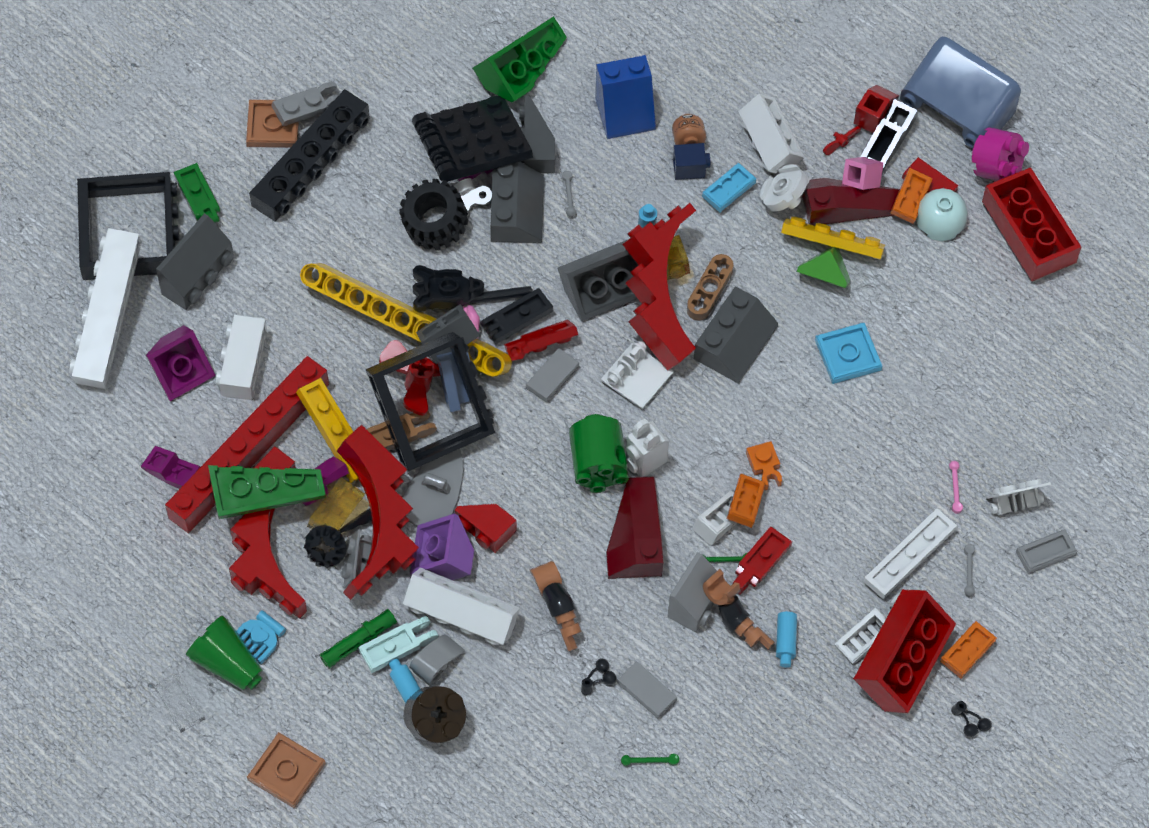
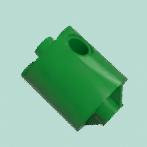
(598, 452)

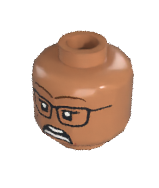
(688, 130)

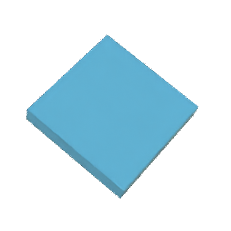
(848, 353)

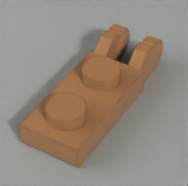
(408, 421)

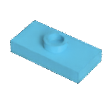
(729, 187)

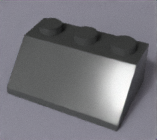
(517, 204)
(194, 263)
(598, 281)
(735, 335)

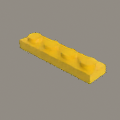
(844, 239)
(327, 418)

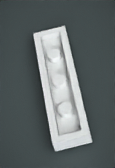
(910, 553)

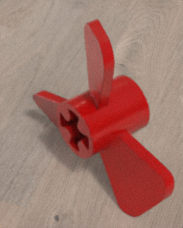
(417, 380)

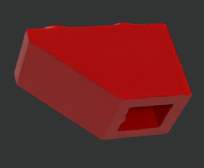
(873, 107)
(488, 524)

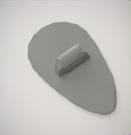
(435, 489)

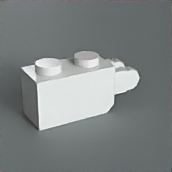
(646, 448)

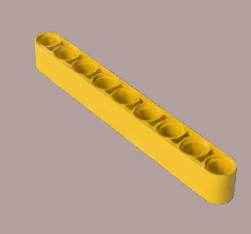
(394, 312)

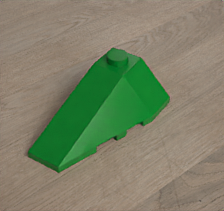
(518, 65)

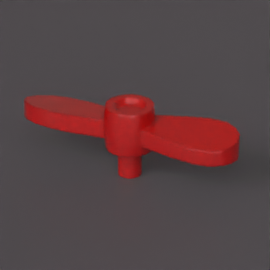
(841, 140)

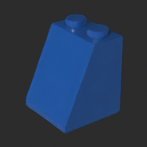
(625, 96)

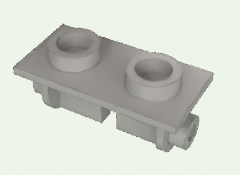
(357, 550)

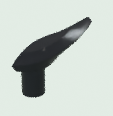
(361, 519)

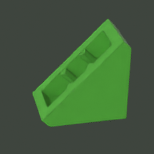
(827, 267)

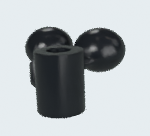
(608, 678)
(971, 730)

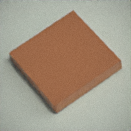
(266, 129)
(286, 770)

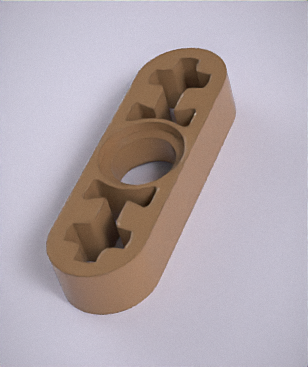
(710, 297)

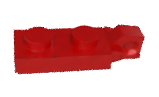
(540, 339)
(761, 558)

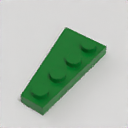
(254, 489)

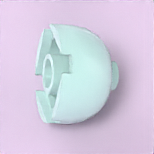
(942, 214)

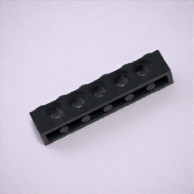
(328, 125)

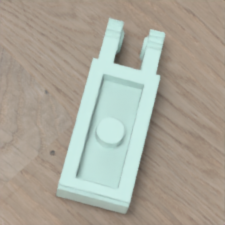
(396, 644)

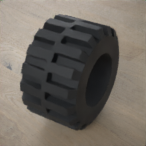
(429, 196)

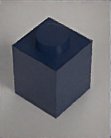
(690, 161)

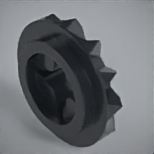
(332, 538)

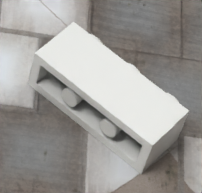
(770, 133)
(242, 357)

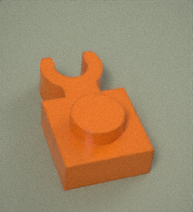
(765, 462)

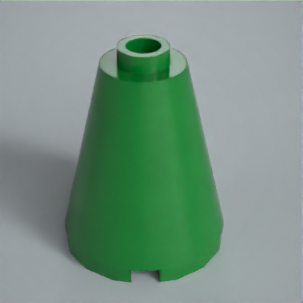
(226, 655)

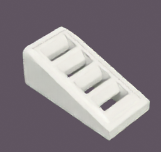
(707, 527)
(865, 623)

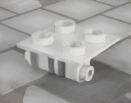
(637, 375)
(1026, 496)

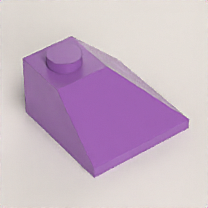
(443, 548)

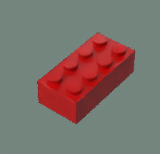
(1031, 224)
(904, 651)

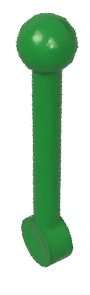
(725, 559)
(673, 760)

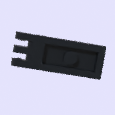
(517, 315)

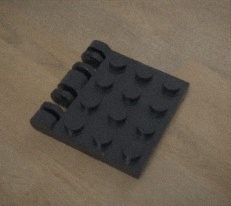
(472, 138)

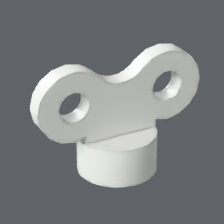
(470, 193)

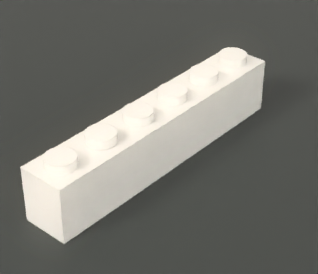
(106, 308)

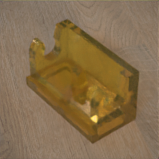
(336, 505)

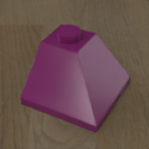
(179, 362)

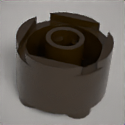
(431, 729)

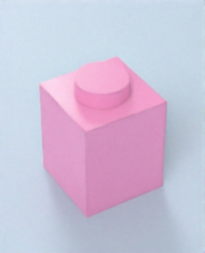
(862, 173)

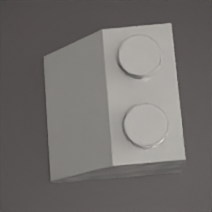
(688, 600)

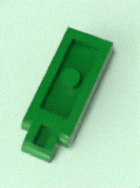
(197, 192)

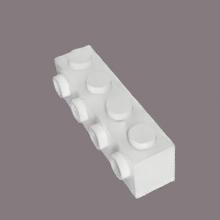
(461, 606)

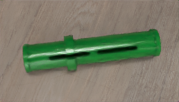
(352, 642)

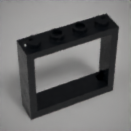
(118, 186)
(475, 393)

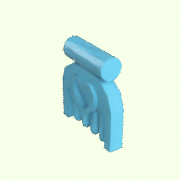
(262, 635)

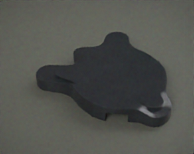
(443, 288)

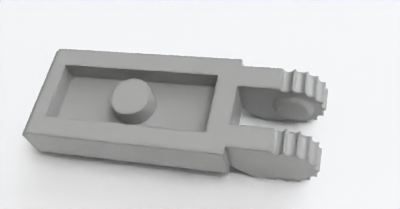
(304, 104)

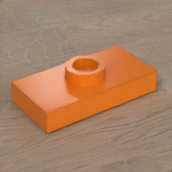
(910, 194)
(746, 500)
(968, 649)

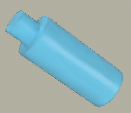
(646, 215)
(786, 638)
(403, 679)

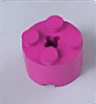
(998, 154)

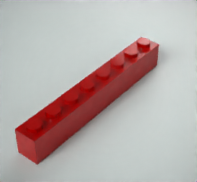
(246, 444)

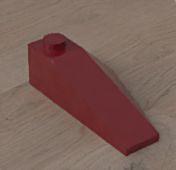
(833, 202)
(636, 535)

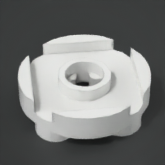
(784, 188)

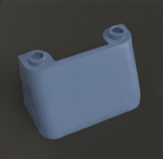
(962, 89)

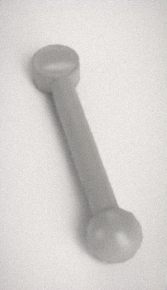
(567, 177)
(969, 551)

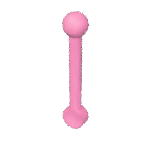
(957, 506)

